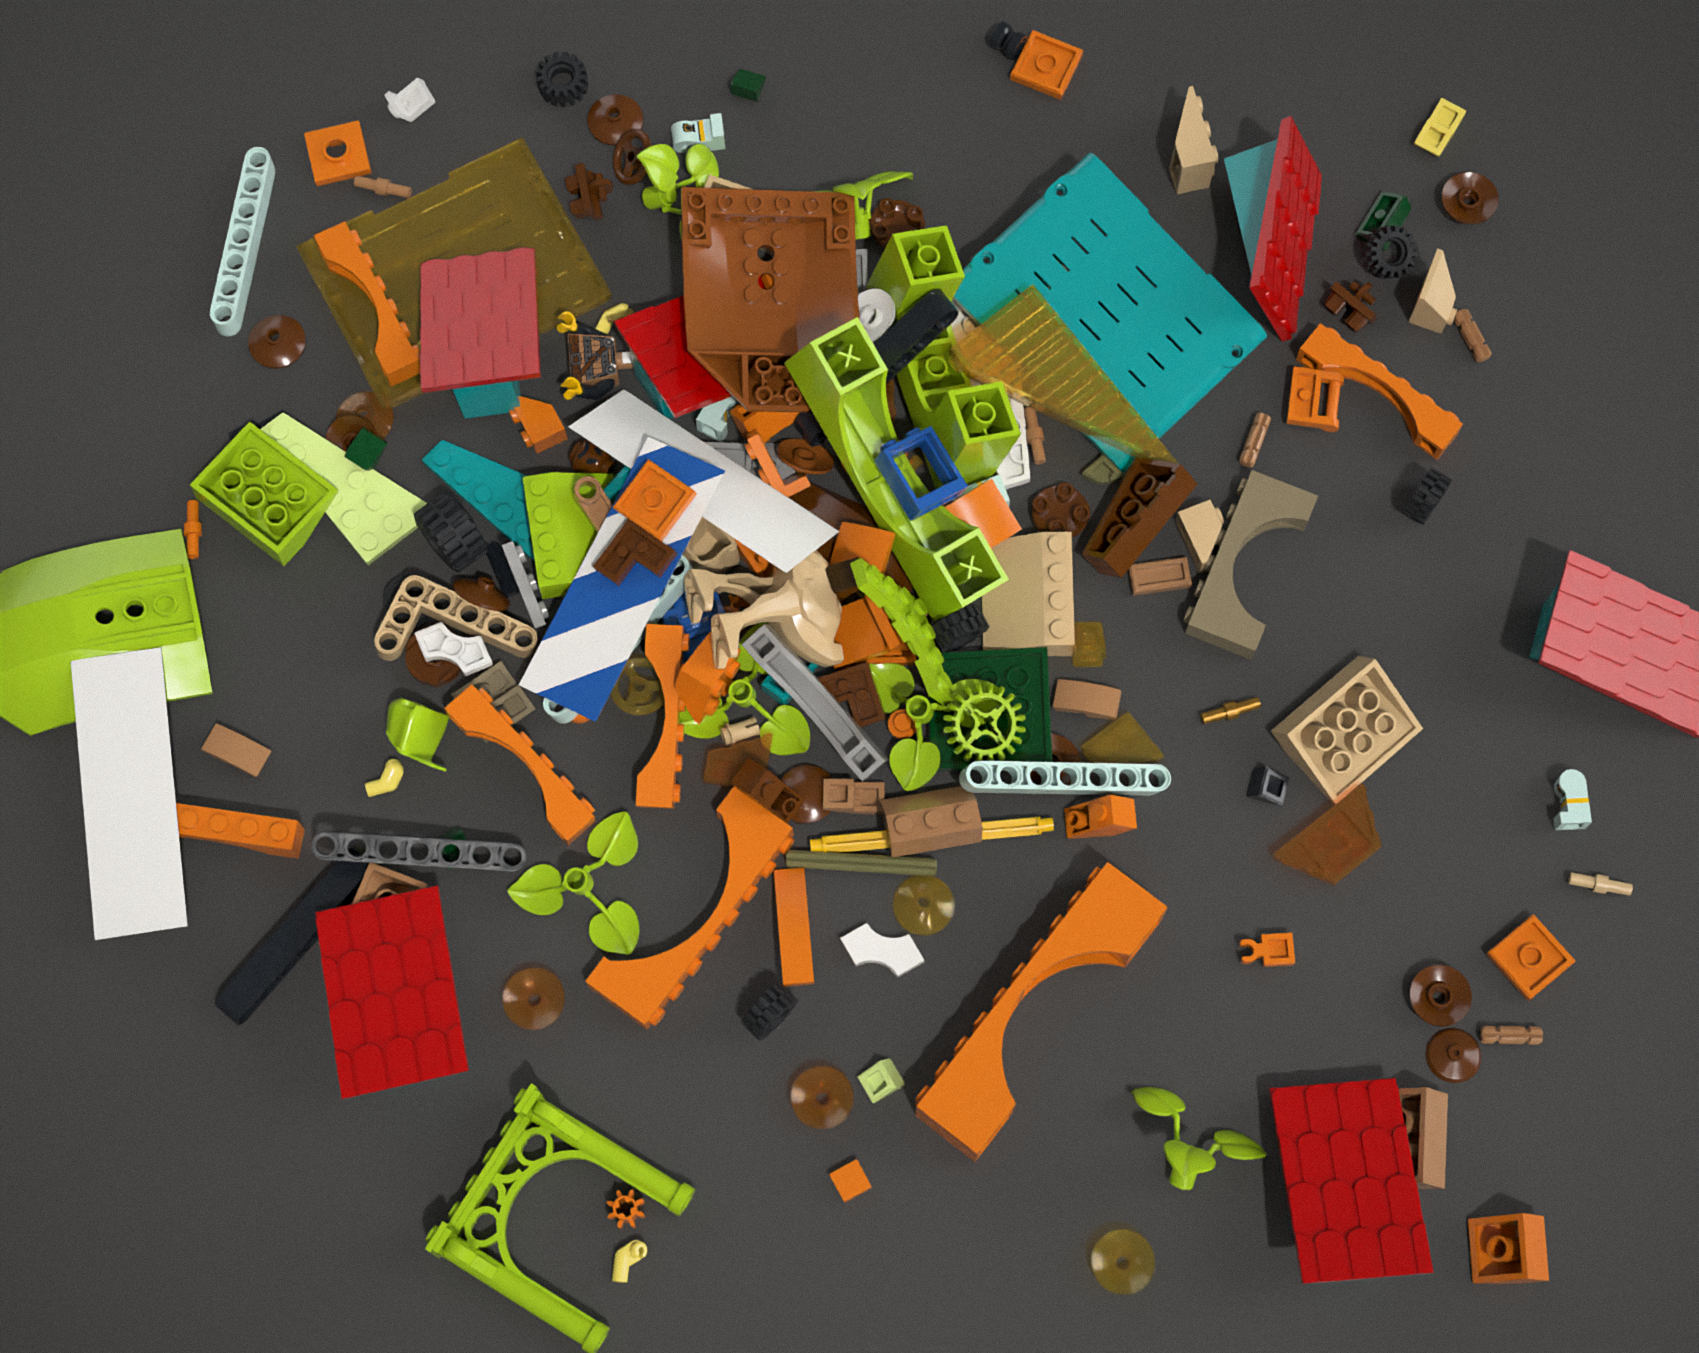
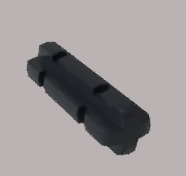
(502, 570)

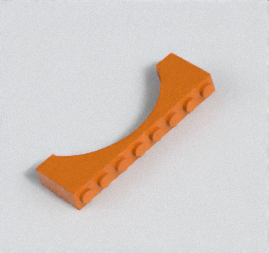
(647, 984)

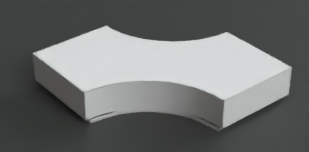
(441, 644)
(869, 947)

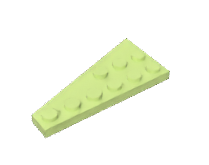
(368, 507)

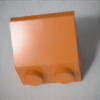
(1508, 1249)

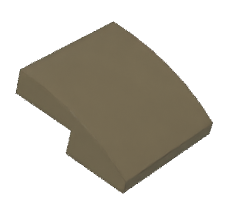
(504, 692)

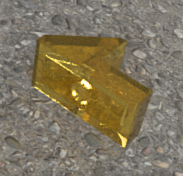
(1089, 644)

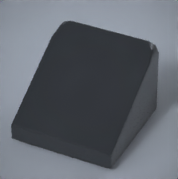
(1267, 786)

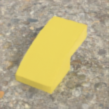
(1440, 127)

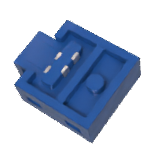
(698, 631)

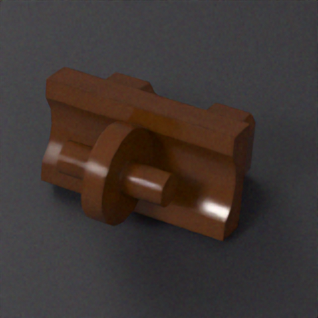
(592, 190)
(1341, 297)

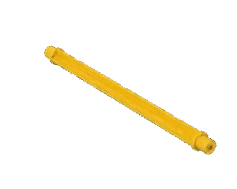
(879, 839)

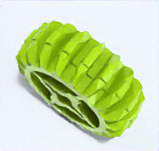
(994, 713)

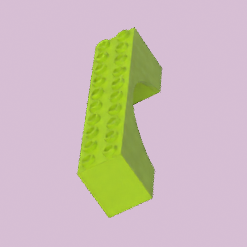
(847, 394)

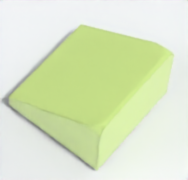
(881, 1080)

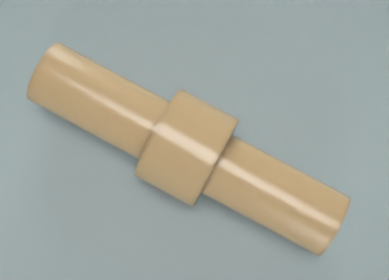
(1600, 883)

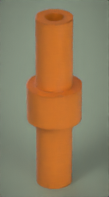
(192, 529)

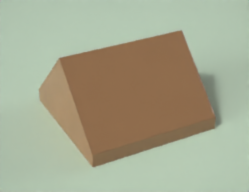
(383, 882)

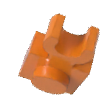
(1273, 949)

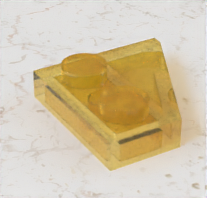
(1122, 744)

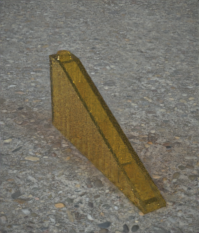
(1053, 374)

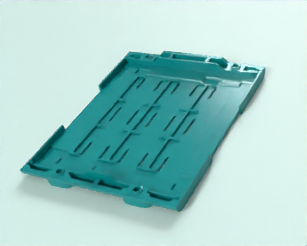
(1131, 241)

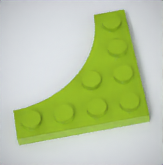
(910, 623)

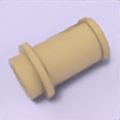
(732, 733)

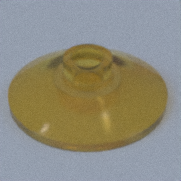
(919, 919)
(1132, 1248)

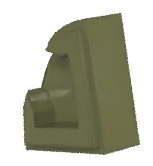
(1102, 472)

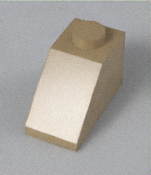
(1199, 530)

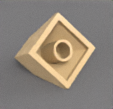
(1435, 298)

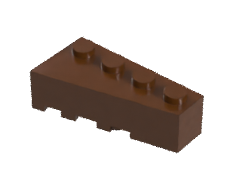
(1137, 514)

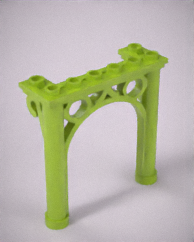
(508, 1279)

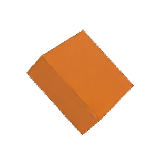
(850, 1181)

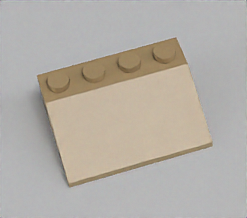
(1037, 599)
(1347, 728)

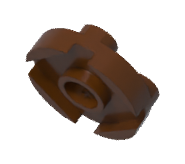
(429, 673)

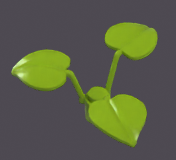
(662, 167)
(861, 190)
(787, 724)
(910, 760)
(540, 886)
(1185, 1158)

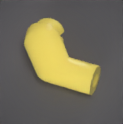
(611, 315)

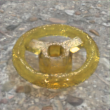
(636, 696)

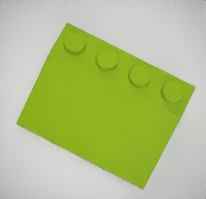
(264, 493)
(559, 527)

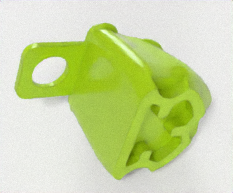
(415, 730)

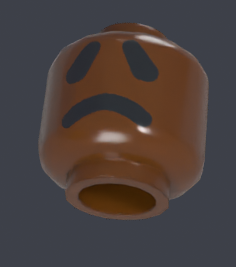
(590, 459)

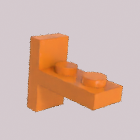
(769, 472)

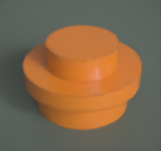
(901, 725)

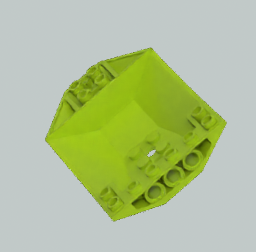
(52, 620)

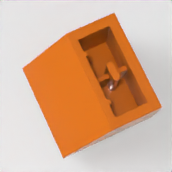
(702, 684)

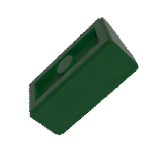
(1387, 210)

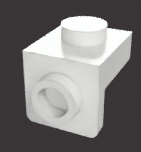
(410, 101)

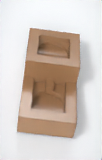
(1087, 698)
(236, 750)
(852, 796)

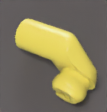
(389, 779)
(625, 1257)

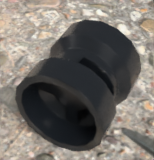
(1008, 40)

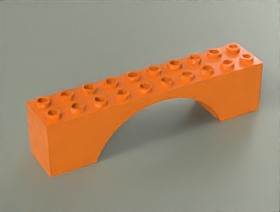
(1100, 927)

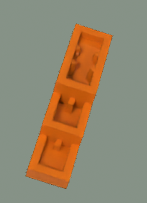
(793, 927)

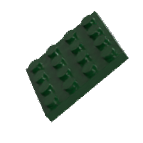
(1020, 673)

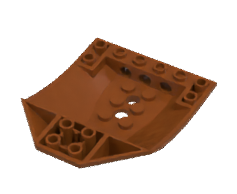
(750, 331)

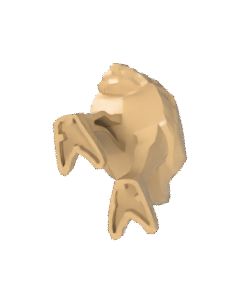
(793, 603)

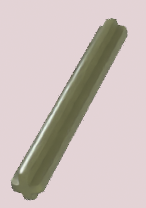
(861, 862)

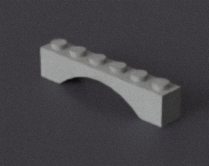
(813, 697)

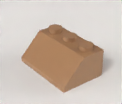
(931, 821)
(1426, 1128)

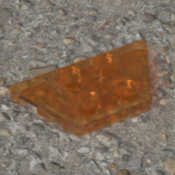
(1335, 841)

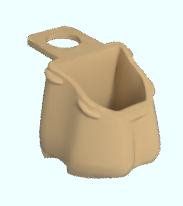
(711, 549)

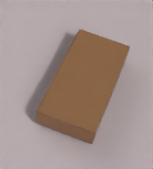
(1160, 576)

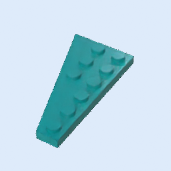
(488, 488)

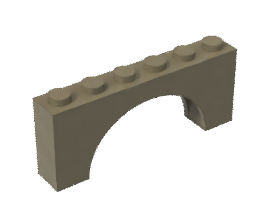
(1218, 613)

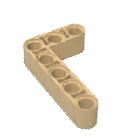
(451, 616)

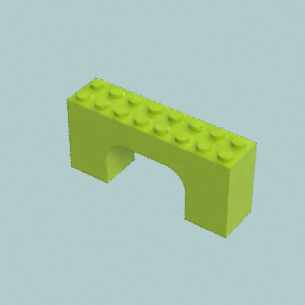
(969, 420)

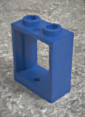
(940, 461)

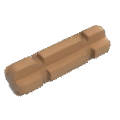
(1472, 335)
(1255, 440)
(1511, 1035)

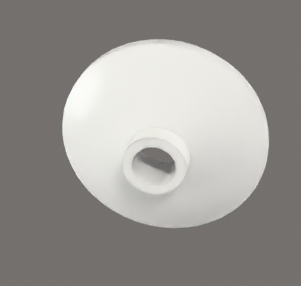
(876, 312)

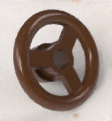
(632, 161)

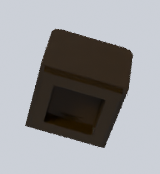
(842, 578)

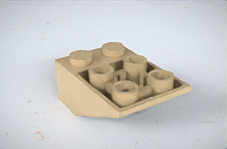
(1192, 154)

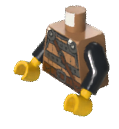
(592, 360)

